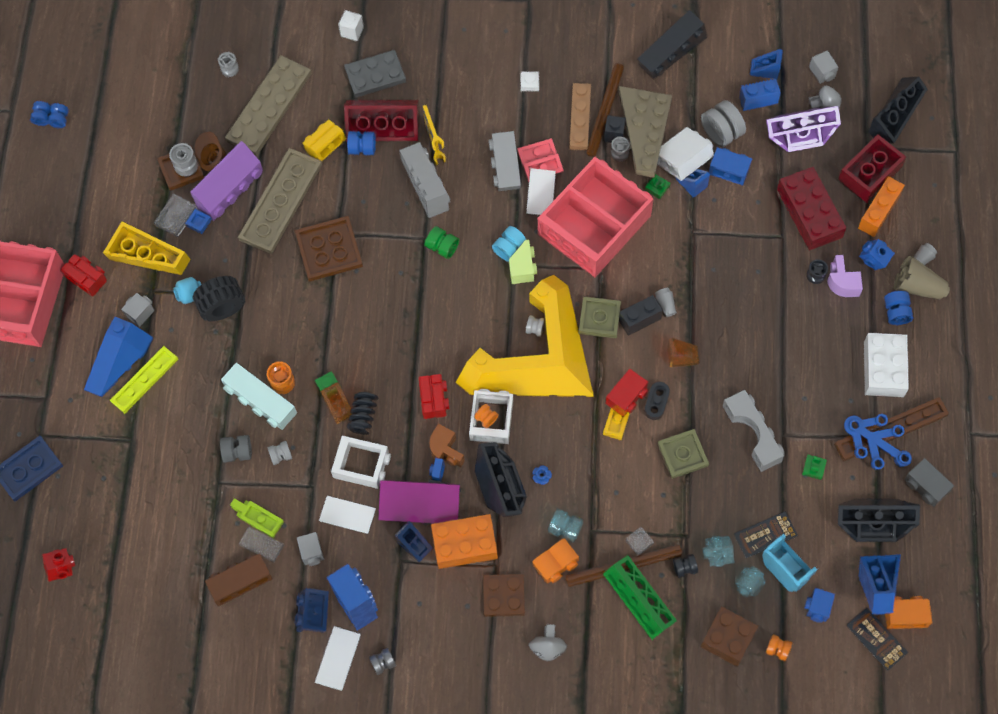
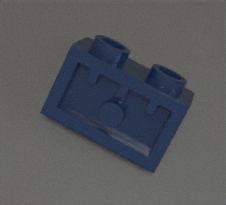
(312, 610)

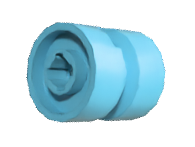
(509, 243)

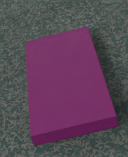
(418, 501)

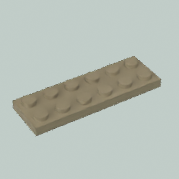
(268, 104)
(280, 201)

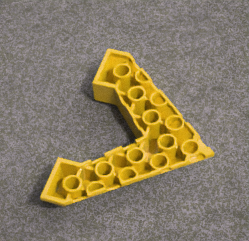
(557, 373)

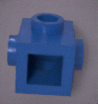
(876, 254)

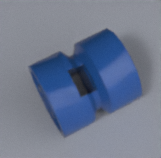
(361, 143)
(898, 308)

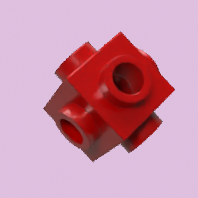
(58, 564)

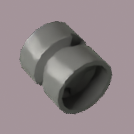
(236, 448)

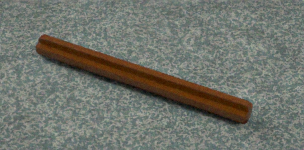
(605, 110)
(639, 561)

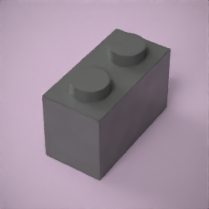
(928, 483)

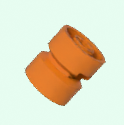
(280, 377)

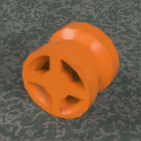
(486, 416)

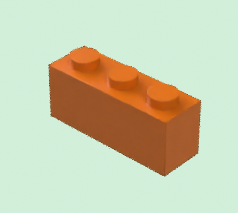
(881, 206)

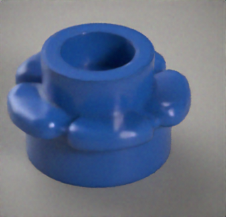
(541, 479)

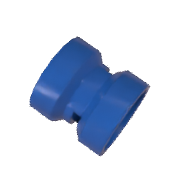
(40, 113)
(58, 114)

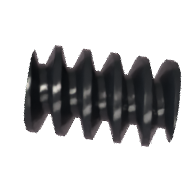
(361, 412)

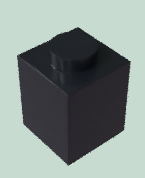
(614, 128)

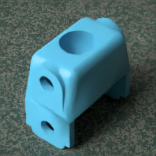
(787, 565)

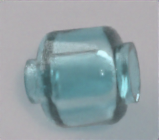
(750, 581)

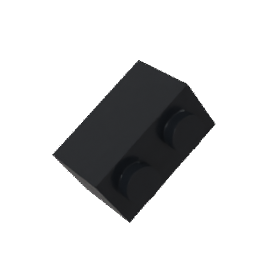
(640, 315)

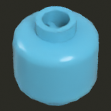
(185, 288)

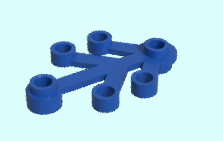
(874, 440)

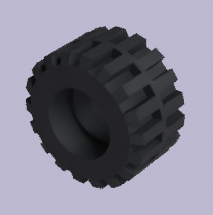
(218, 298)

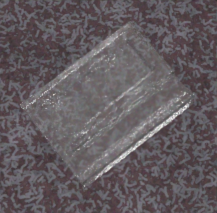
(174, 215)

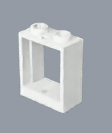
(491, 435)
(341, 457)

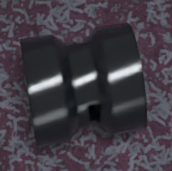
(817, 267)
(685, 565)

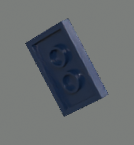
(28, 468)

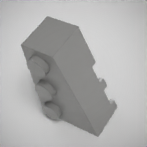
(505, 161)

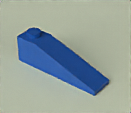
(118, 352)

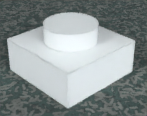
(529, 81)

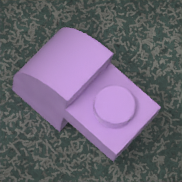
(844, 283)

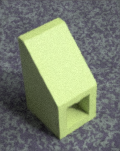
(521, 264)

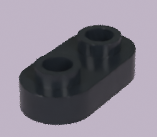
(657, 402)

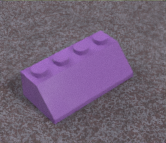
(227, 181)

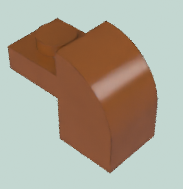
(441, 444)

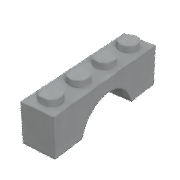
(742, 409)

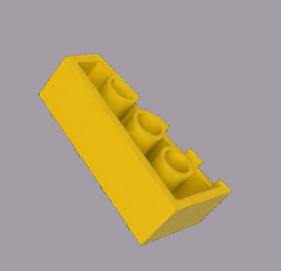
(143, 250)

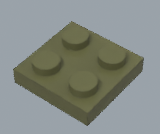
(599, 317)
(683, 453)

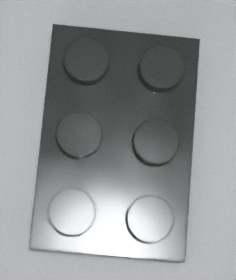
(375, 73)

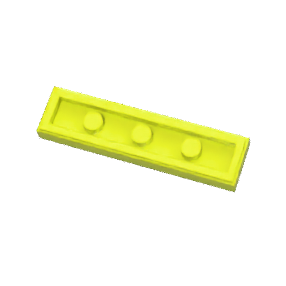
(144, 379)

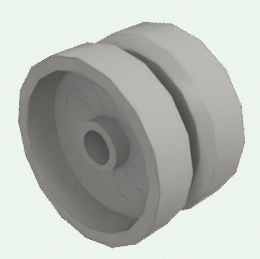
(723, 123)

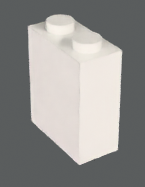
(685, 153)

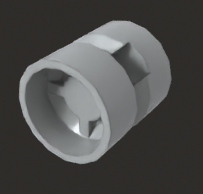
(183, 159)

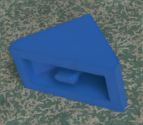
(767, 65)
(695, 182)

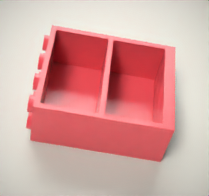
(595, 216)
(27, 291)

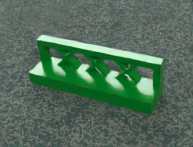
(637, 599)

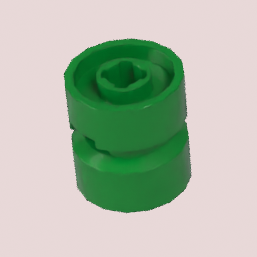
(443, 243)

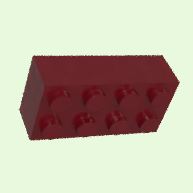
(811, 208)

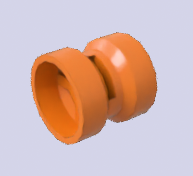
(779, 647)

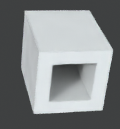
(351, 25)

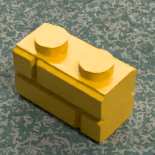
(324, 140)

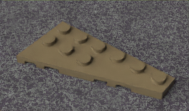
(645, 125)

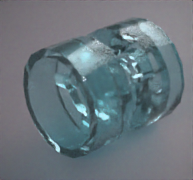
(564, 525)

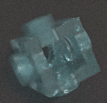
(718, 551)

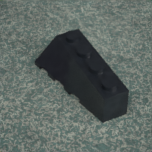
(898, 109)

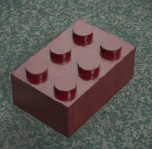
(871, 168)

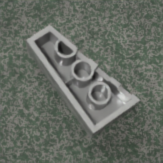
(425, 179)

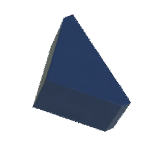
(413, 542)

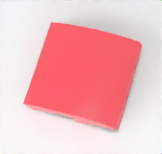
(540, 156)

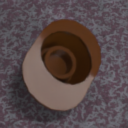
(209, 151)

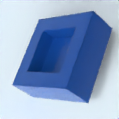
(198, 221)
(437, 469)

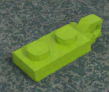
(257, 517)

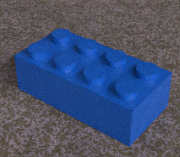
(353, 596)

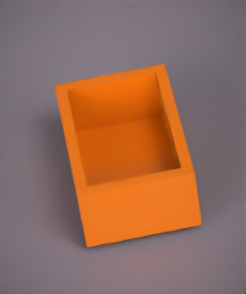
(464, 541)

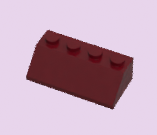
(387, 118)

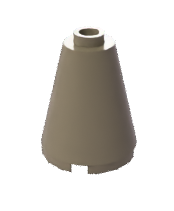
(920, 280)

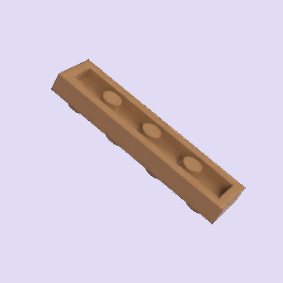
(580, 116)

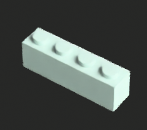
(258, 396)

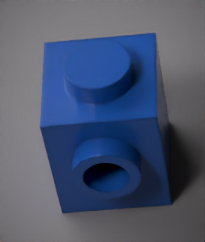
(819, 605)

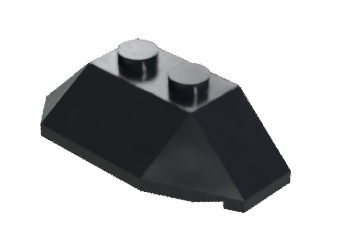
(499, 480)
(878, 519)

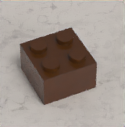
(729, 636)

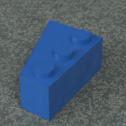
(879, 581)

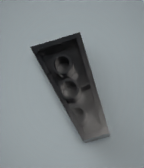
(673, 45)

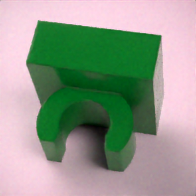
(657, 186)
(814, 467)

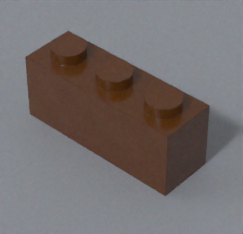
(238, 579)

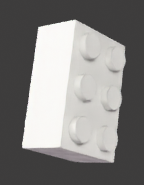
(886, 365)

